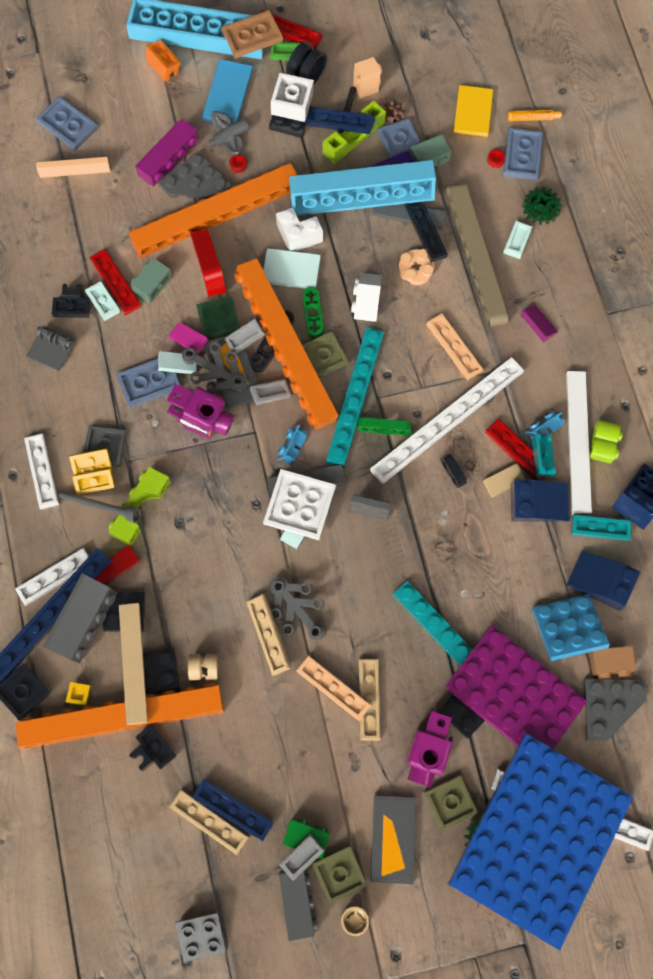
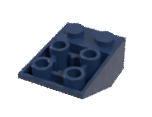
(637, 498)

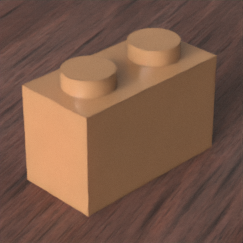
(612, 661)

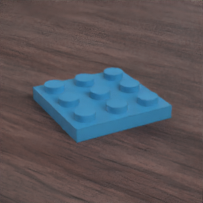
(570, 627)

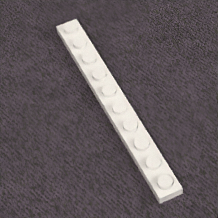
(446, 420)

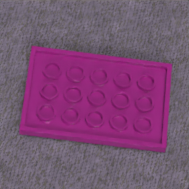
(514, 691)

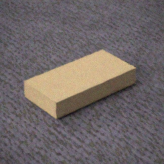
(502, 480)

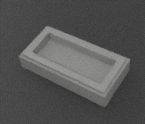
(244, 336)
(270, 392)
(301, 857)

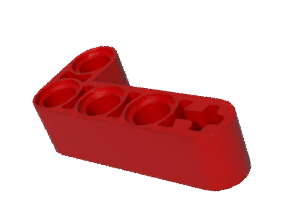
(208, 262)

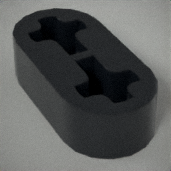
(453, 470)

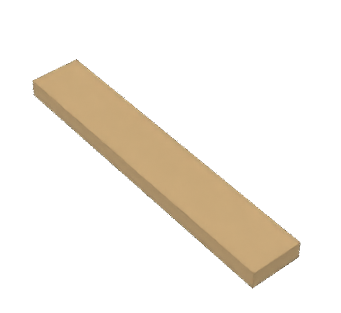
(133, 664)

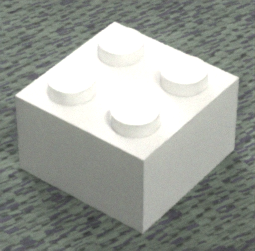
(292, 97)

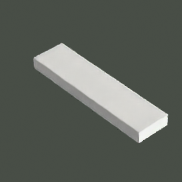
(41, 471)
(51, 578)

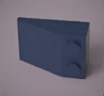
(539, 501)
(603, 579)

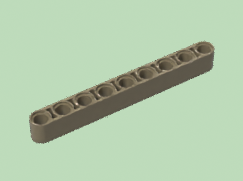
(477, 255)

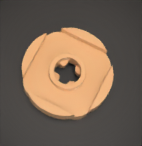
(412, 275)

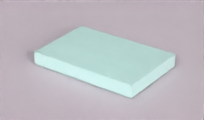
(291, 268)

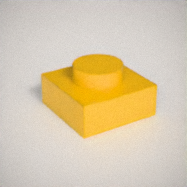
(78, 694)

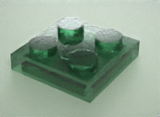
(218, 317)

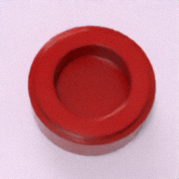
(496, 158)
(238, 163)

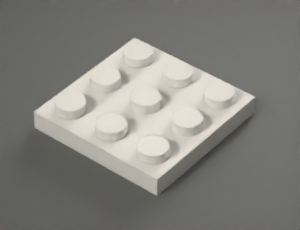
(299, 504)

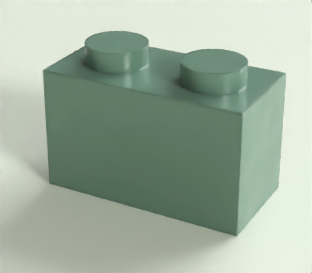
(432, 149)
(151, 280)

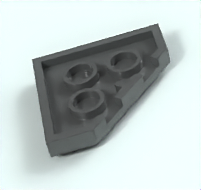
(194, 179)
(610, 705)

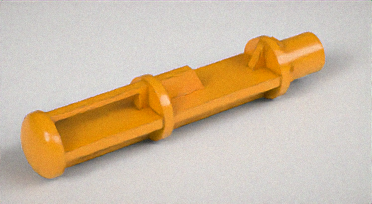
(533, 115)

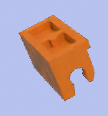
(162, 59)

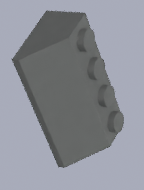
(80, 619)

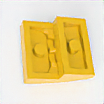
(92, 471)

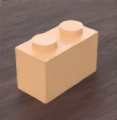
(367, 77)

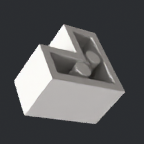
(298, 234)
(367, 291)

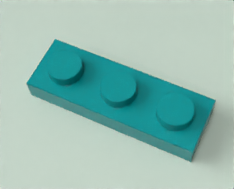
(601, 527)

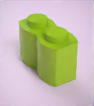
(605, 441)

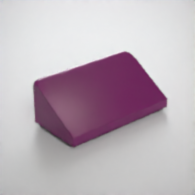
(539, 323)

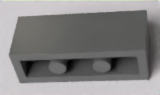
(297, 906)

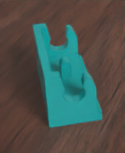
(543, 456)

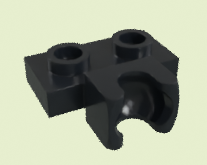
(71, 304)
(153, 749)

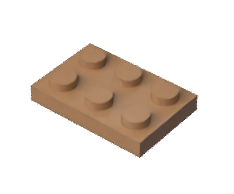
(252, 34)

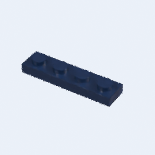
(341, 120)
(233, 810)

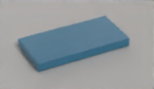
(228, 90)

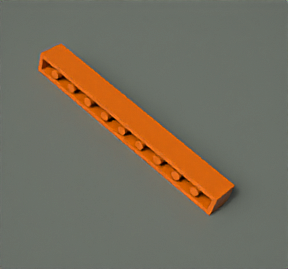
(212, 211)
(286, 344)
(112, 716)

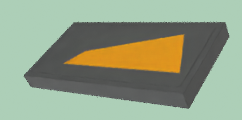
(234, 398)
(393, 840)

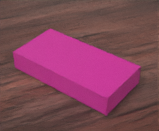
(188, 337)

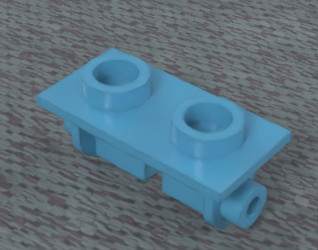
(551, 421)
(287, 450)

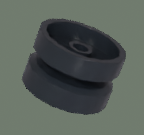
(306, 62)

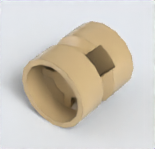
(203, 666)
(354, 920)

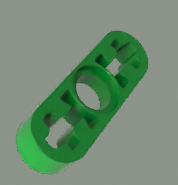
(310, 319)
(384, 426)

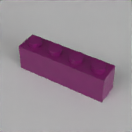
(167, 152)

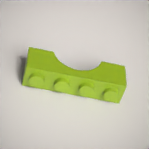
(340, 144)
(151, 485)

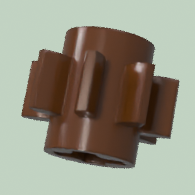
(398, 111)

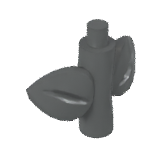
(228, 133)

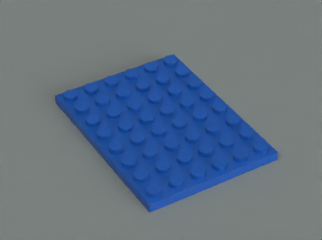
(541, 841)

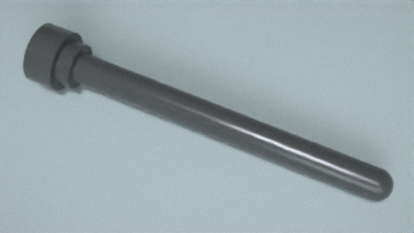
(131, 513)

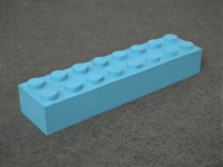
(182, 25)
(363, 188)

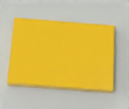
(473, 110)

